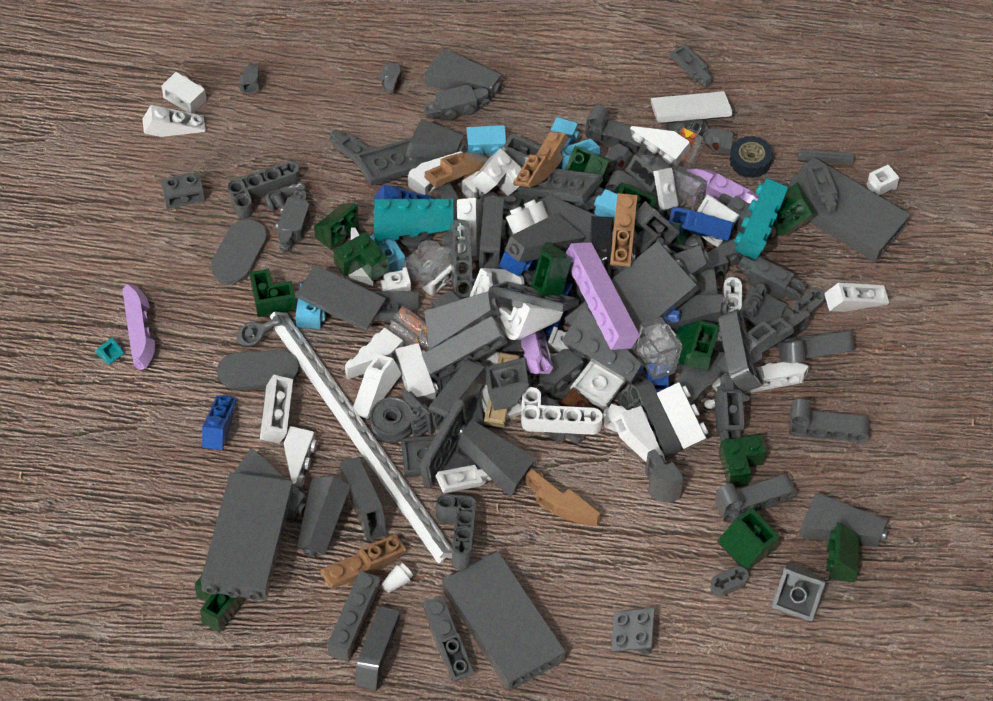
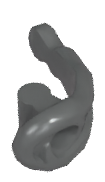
(276, 197)

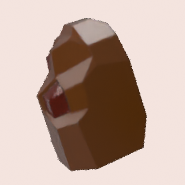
(575, 399)

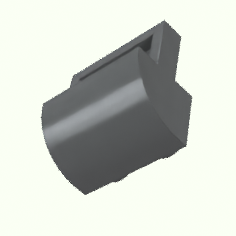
(664, 479)

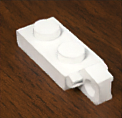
(461, 478)

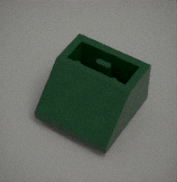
(590, 162)
(794, 211)
(337, 225)
(551, 270)
(698, 344)
(749, 539)
(843, 554)

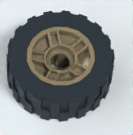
(751, 156)

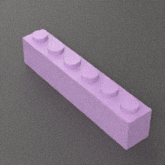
(602, 296)

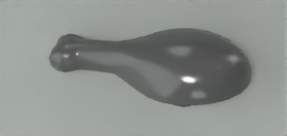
(253, 332)

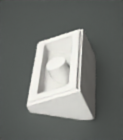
(442, 279)

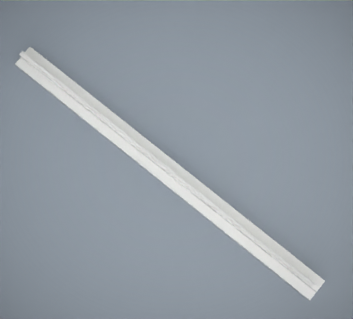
(363, 439)

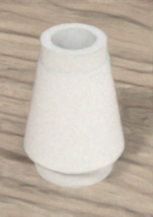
(398, 577)

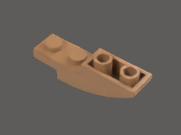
(542, 164)
(454, 167)
(623, 230)
(566, 504)
(369, 560)

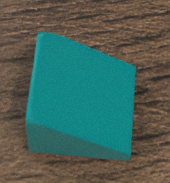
(109, 351)

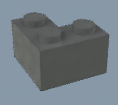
(655, 228)

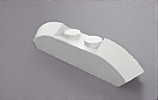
(777, 375)

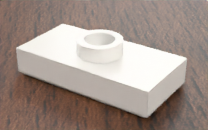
(665, 188)

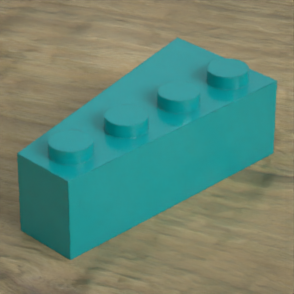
(410, 217)
(760, 219)

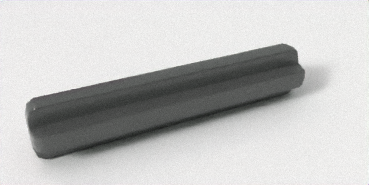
(826, 156)

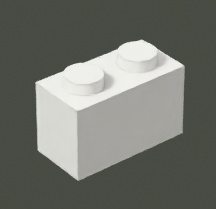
(184, 93)

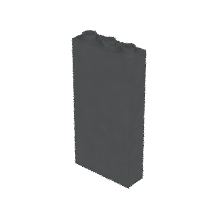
(861, 216)
(650, 286)
(247, 537)
(503, 620)

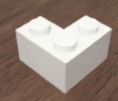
(498, 171)

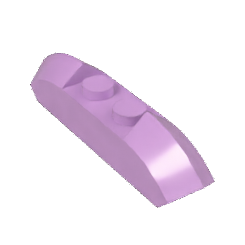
(719, 184)
(141, 344)
(537, 353)

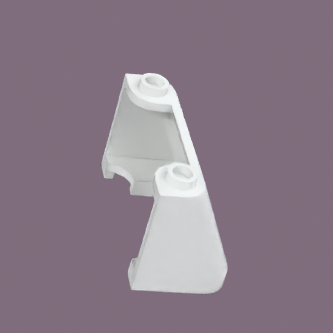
(515, 317)

